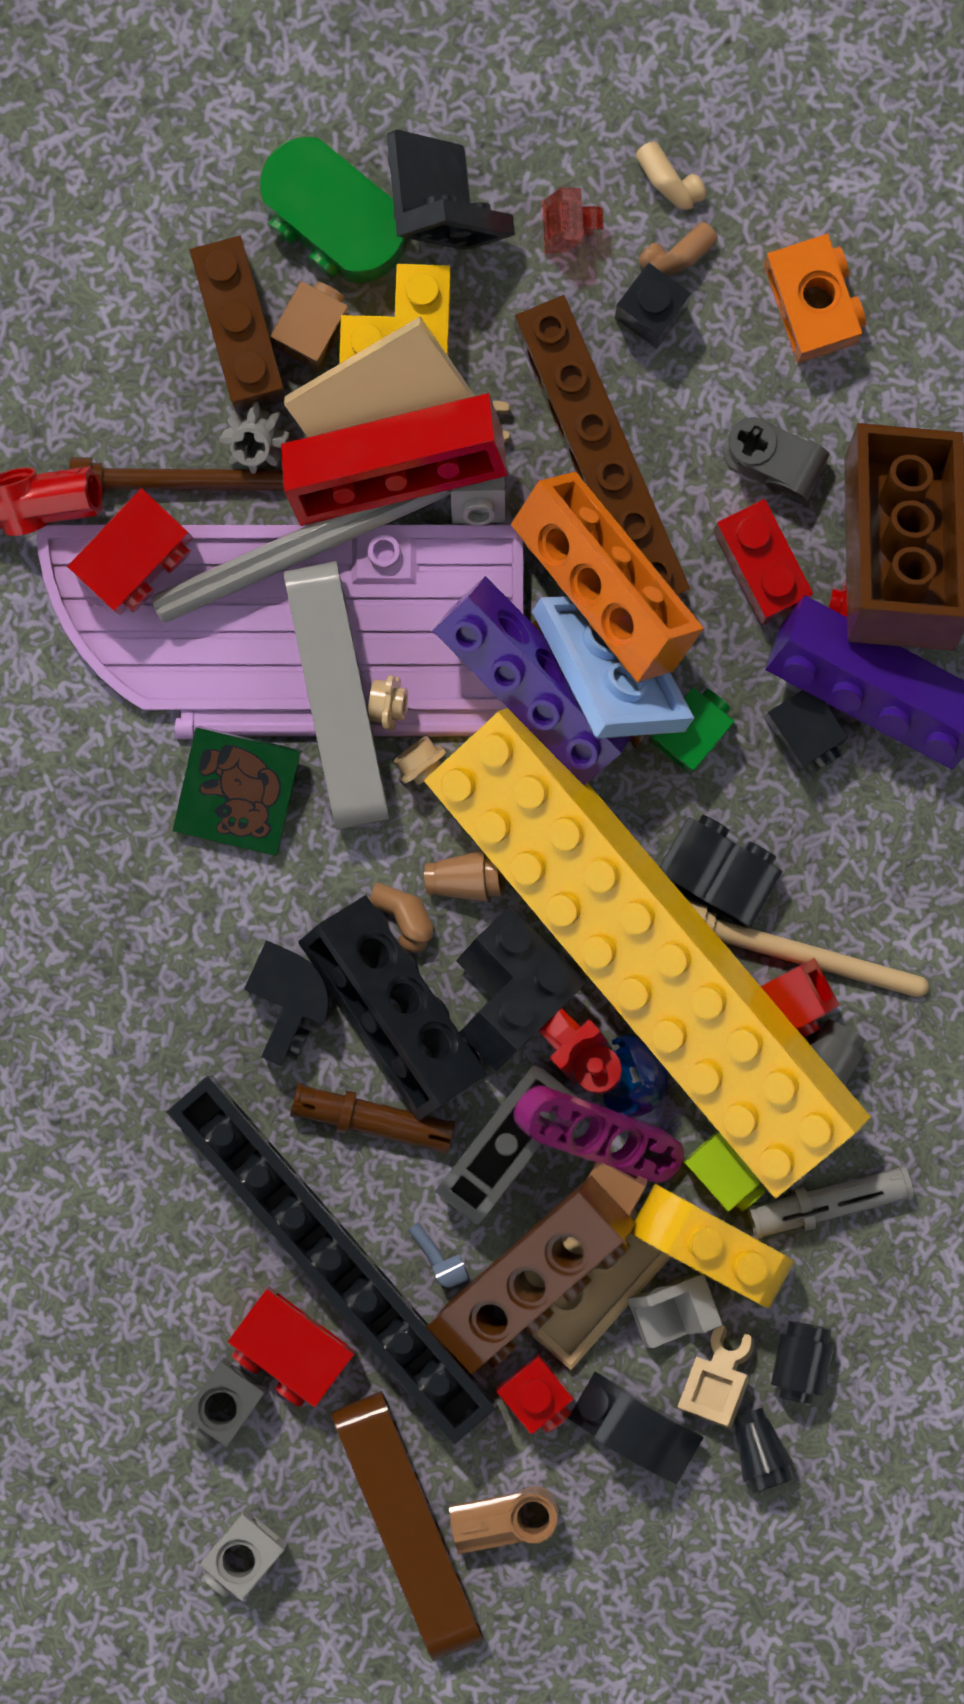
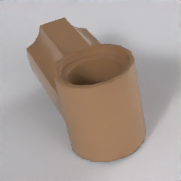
(498, 1522)

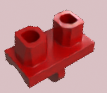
(582, 1053)

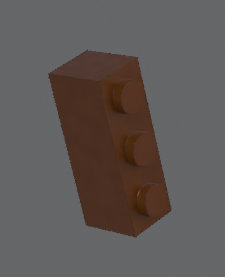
(237, 323)

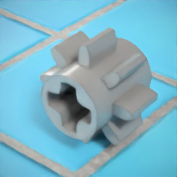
(265, 431)

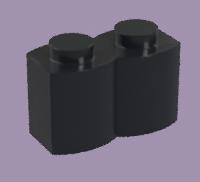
(720, 871)

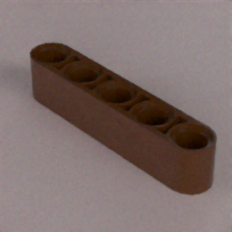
(406, 1526)

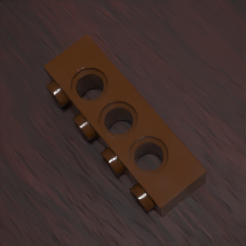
(584, 1215)

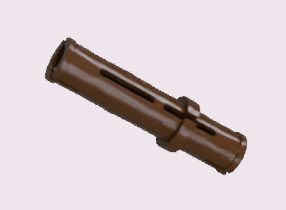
(371, 1118)

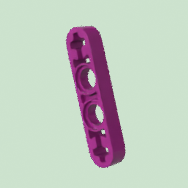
(597, 1140)

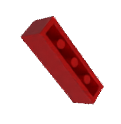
(394, 459)

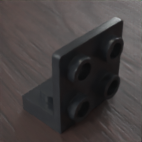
(434, 195)

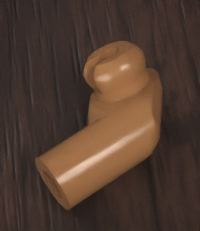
(409, 913)

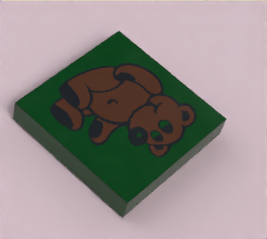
(237, 790)

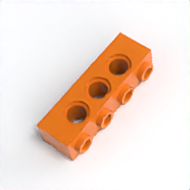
(606, 576)

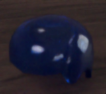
(645, 1095)

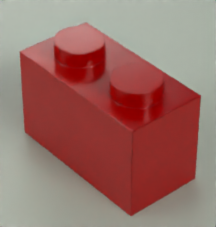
(132, 553)
(762, 561)
(289, 1348)

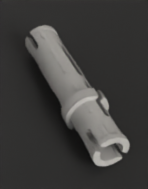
(810, 1207)

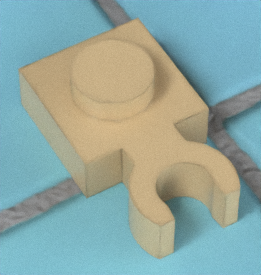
(715, 1387)

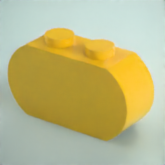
(712, 1246)

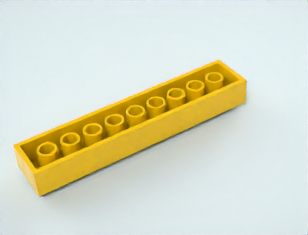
(648, 952)

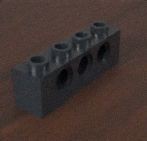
(391, 1035)

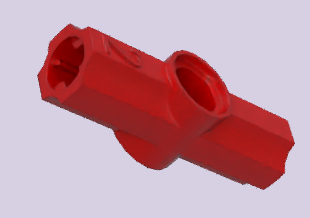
(36, 499)

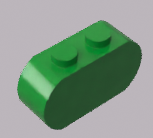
(330, 211)

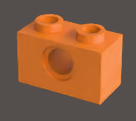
(810, 329)

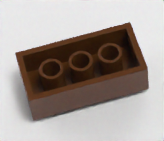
(905, 536)

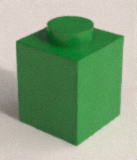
(703, 733)

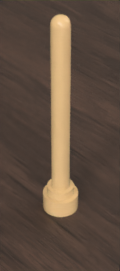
(800, 953)

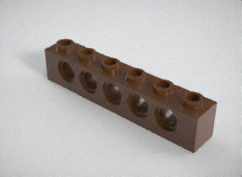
(593, 431)

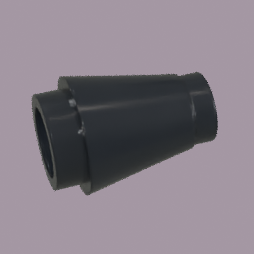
(761, 1452)

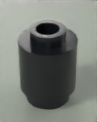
(802, 1362)

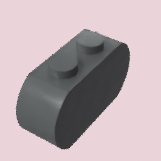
(496, 1154)

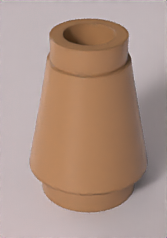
(465, 877)

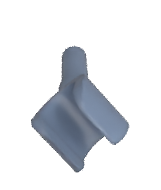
(448, 1272)

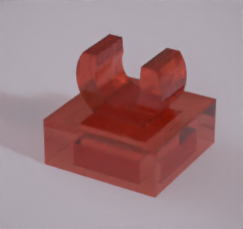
(567, 221)

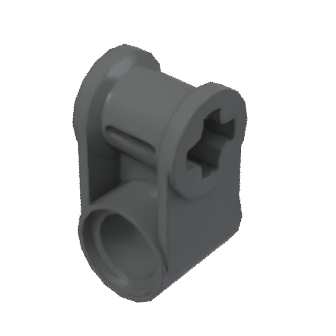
(780, 461)

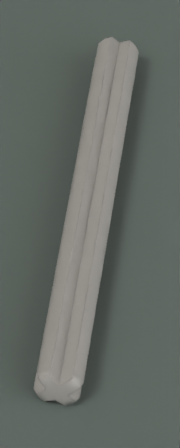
(278, 556)

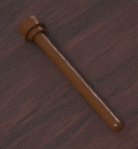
(182, 478)

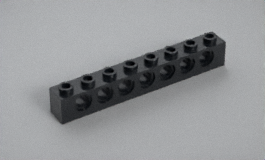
(332, 1258)

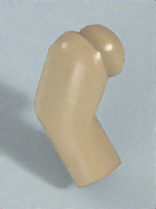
(666, 180)

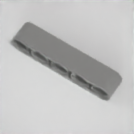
(336, 695)

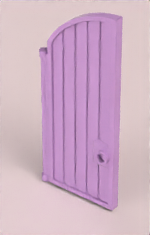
(239, 656)

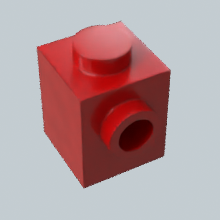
(802, 996)
(536, 1395)

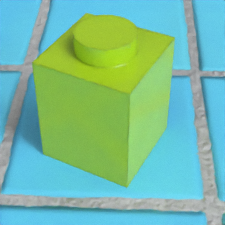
(724, 1173)

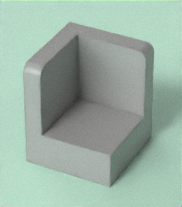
(674, 1310)

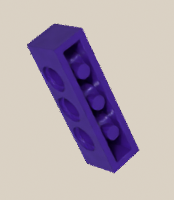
(525, 676)

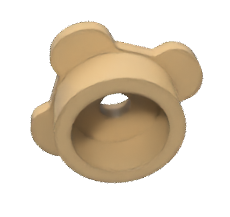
(387, 702)
(419, 760)

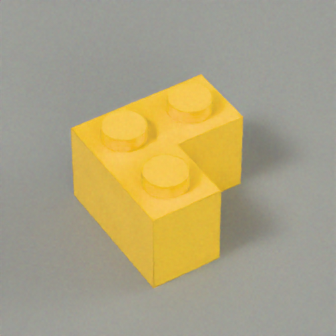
(419, 293)

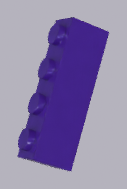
(872, 682)

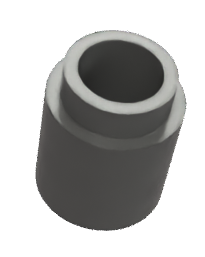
(838, 1048)

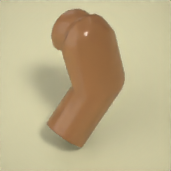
(683, 254)

